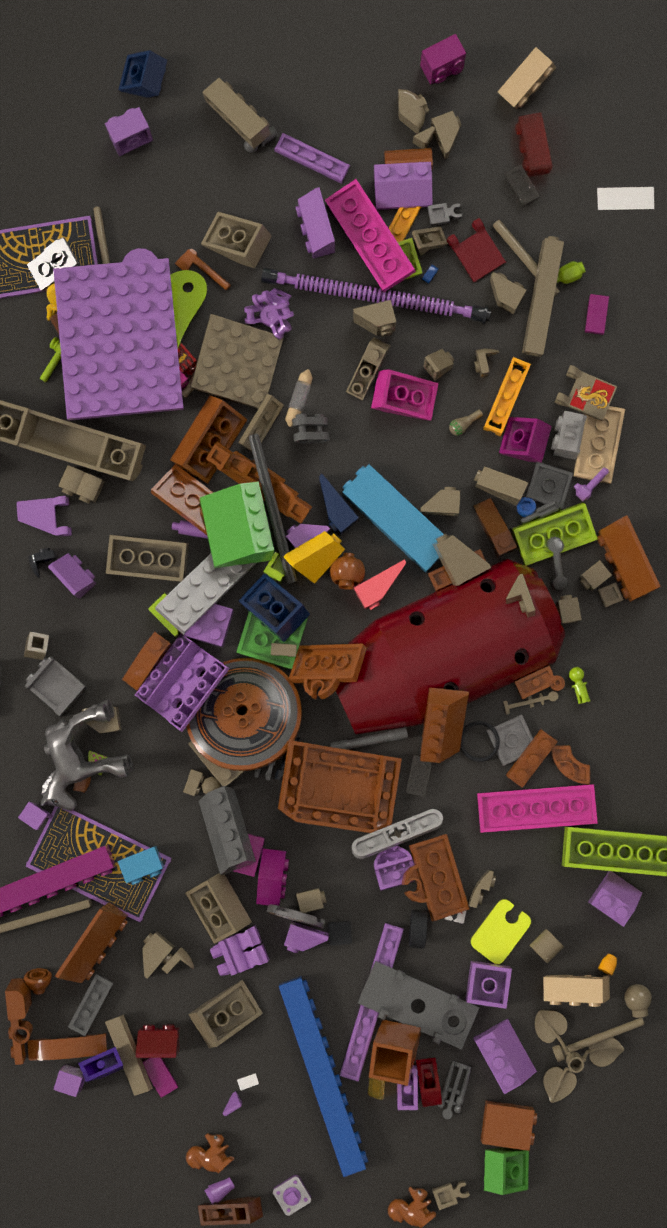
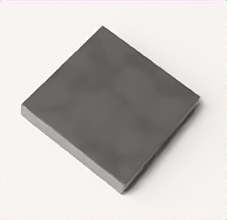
(513, 737)

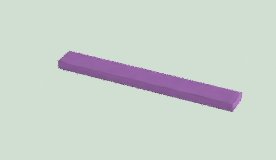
(367, 1017)

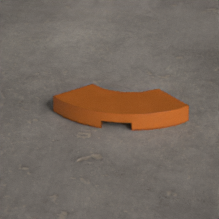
(569, 765)

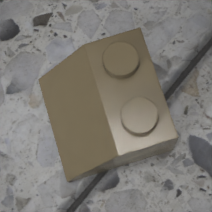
(376, 318)

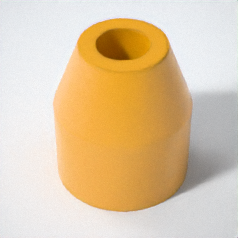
(608, 964)

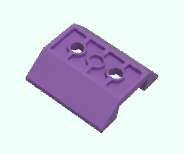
(179, 679)

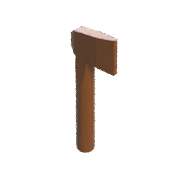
(190, 257)

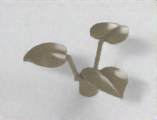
(561, 1082)

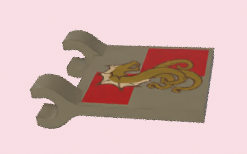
(588, 394)

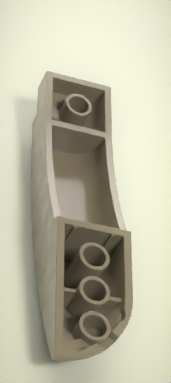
(70, 442)

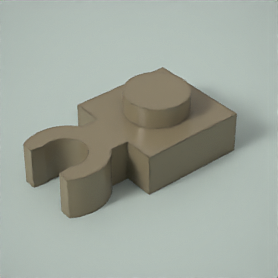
(446, 1194)

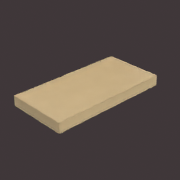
(599, 445)

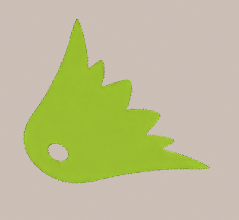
(186, 303)

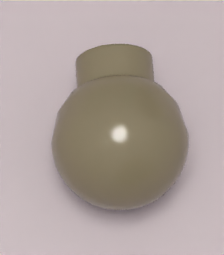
(638, 1000)

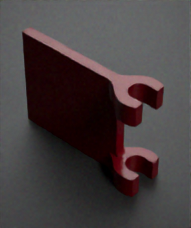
(477, 252)

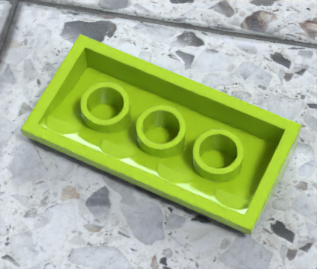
(570, 525)

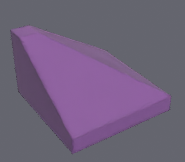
(233, 1104)

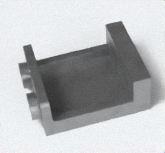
(55, 685)

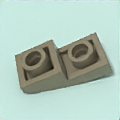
(485, 883)

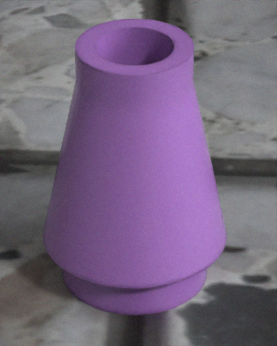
(219, 1190)

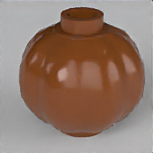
(347, 571)

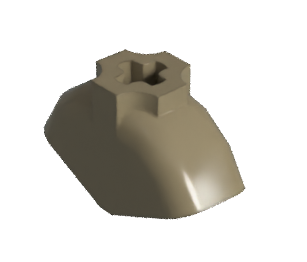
(412, 109)

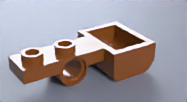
(18, 1003)

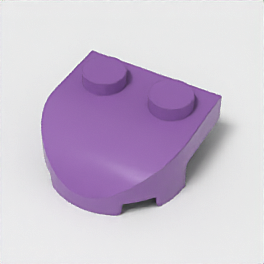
(391, 866)

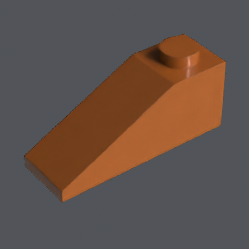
(146, 661)

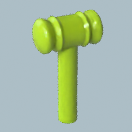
(55, 344)

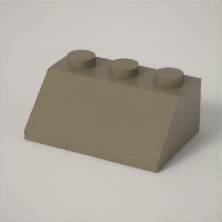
(218, 907)

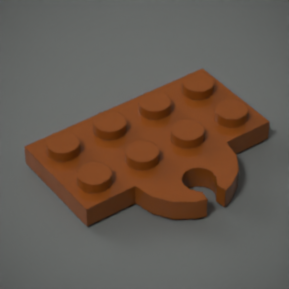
(327, 667)
(436, 878)

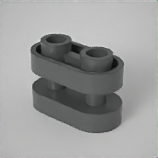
(315, 422)

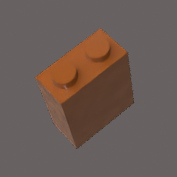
(508, 1125)

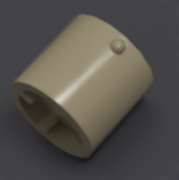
(546, 946)

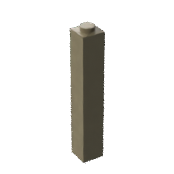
(543, 296)

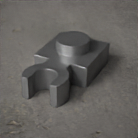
(440, 214)

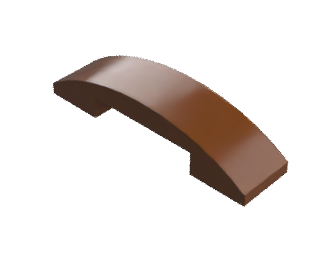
(67, 1047)

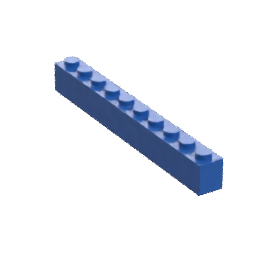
(322, 1076)

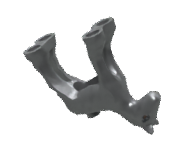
(70, 760)

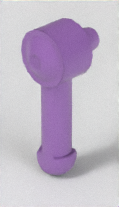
(584, 491)

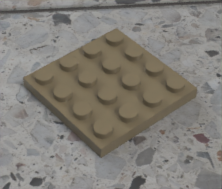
(236, 362)

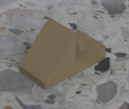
(429, 239)
(520, 592)

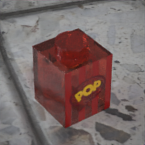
(186, 361)

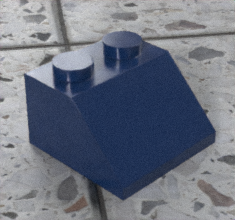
(143, 74)

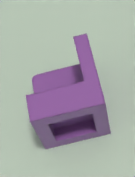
(34, 815)

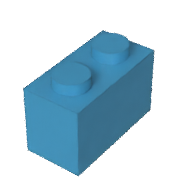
(140, 865)

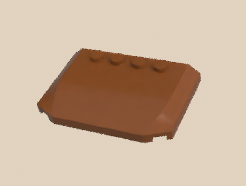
(339, 787)

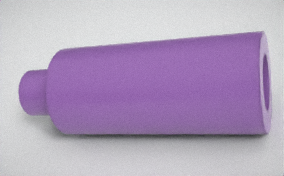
(187, 528)

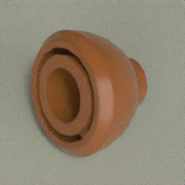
(38, 980)

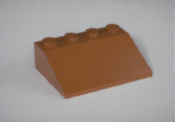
(628, 559)
(92, 944)

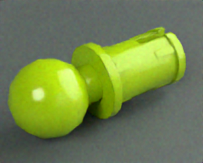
(577, 674)

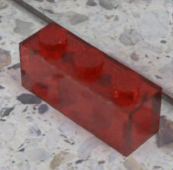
(534, 144)

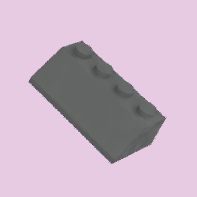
(226, 829)

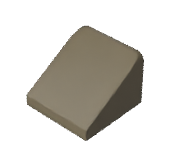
(424, 138)

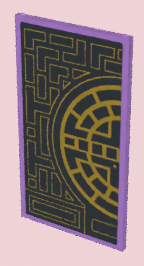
(26, 243)
(72, 835)

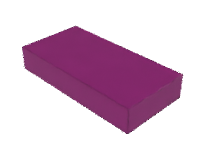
(596, 314)
(160, 1076)

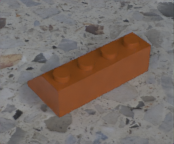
(213, 424)
(443, 724)

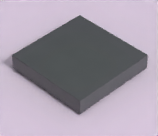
(549, 484)

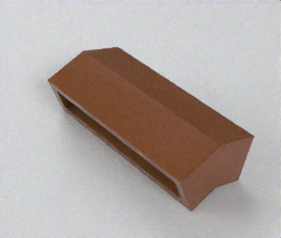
(408, 156)

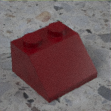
(157, 1042)

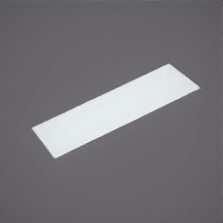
(625, 198)

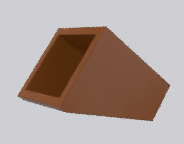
(394, 1052)

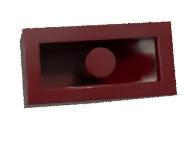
(429, 1082)

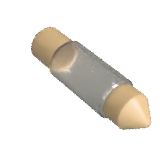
(299, 396)

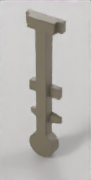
(552, 696)

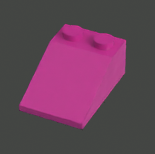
(404, 395)

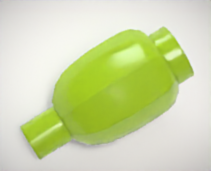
(570, 272)

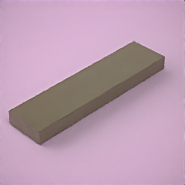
(126, 1049)

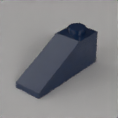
(338, 511)

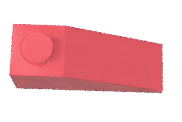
(375, 588)

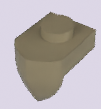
(481, 364)
(171, 960)

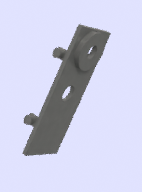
(391, 996)

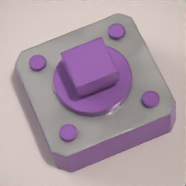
(292, 1195)

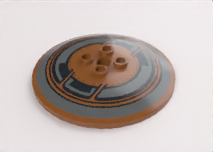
(260, 734)

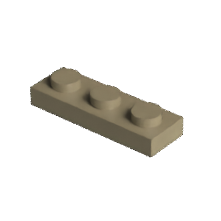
(262, 420)

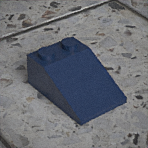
(274, 607)

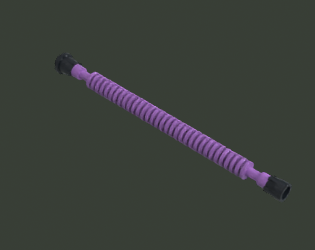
(475, 313)

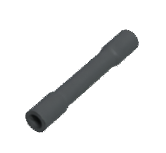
(391, 735)

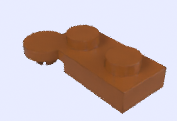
(539, 681)

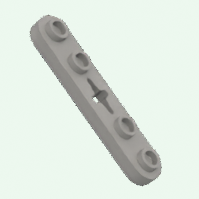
(379, 841)

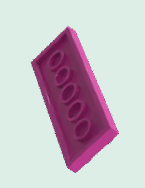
(370, 235)
(537, 808)

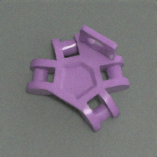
(271, 312)

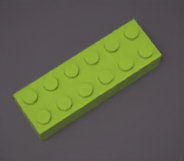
(615, 851)

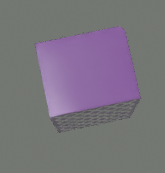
(69, 1080)

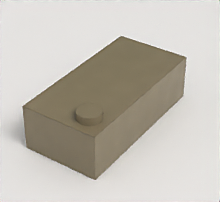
(147, 558)

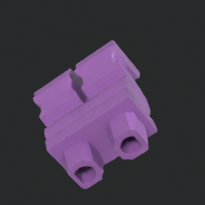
(233, 951)

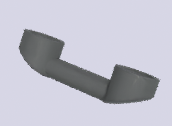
(556, 545)

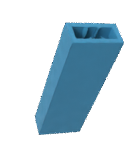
(394, 516)

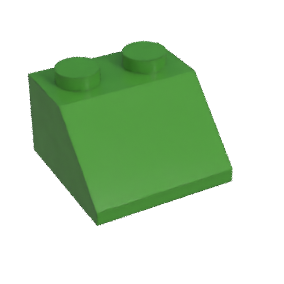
(506, 1170)

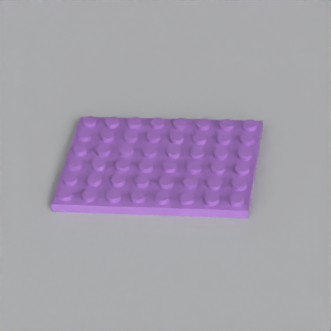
(118, 339)

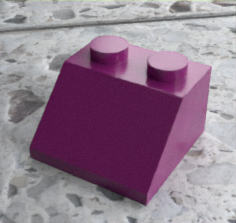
(525, 439)

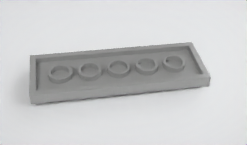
(199, 593)

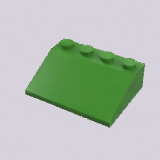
(237, 525)

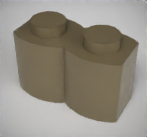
(82, 484)

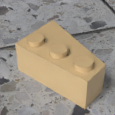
(527, 78)
(576, 989)

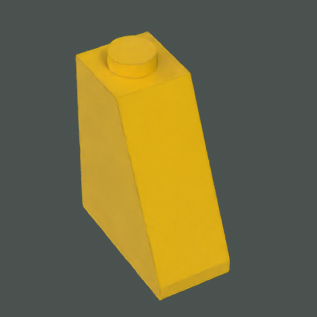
(315, 555)

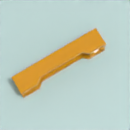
(507, 396)

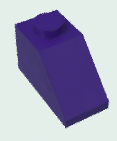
(101, 1065)

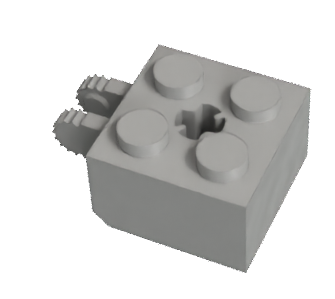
(569, 435)

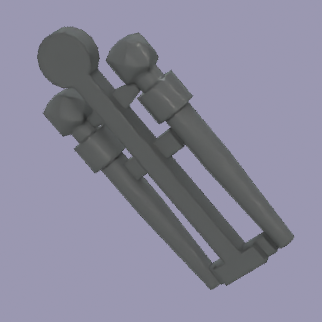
(447, 1113)

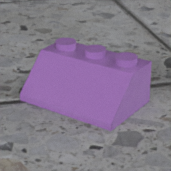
(403, 185)
(315, 224)
(505, 1056)

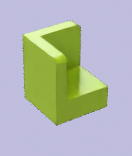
(275, 569)

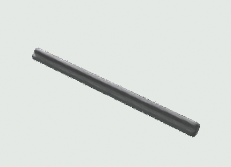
(272, 506)

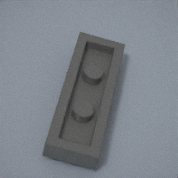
(90, 1004)

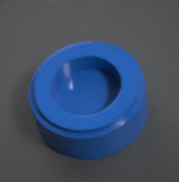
(526, 507)

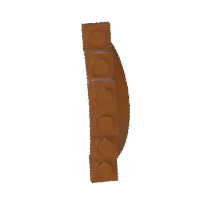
(245, 471)

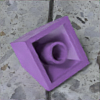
(303, 937)

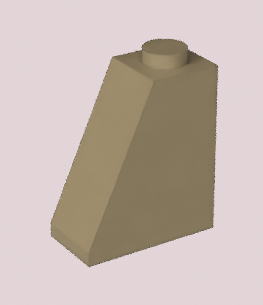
(500, 485)
(458, 559)

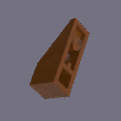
(495, 528)
(232, 1211)

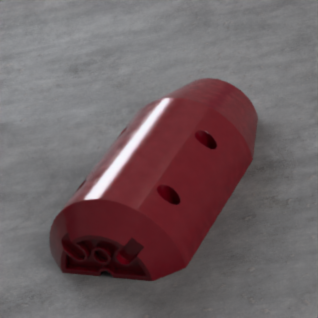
(462, 643)

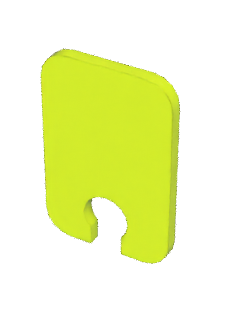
(498, 937)

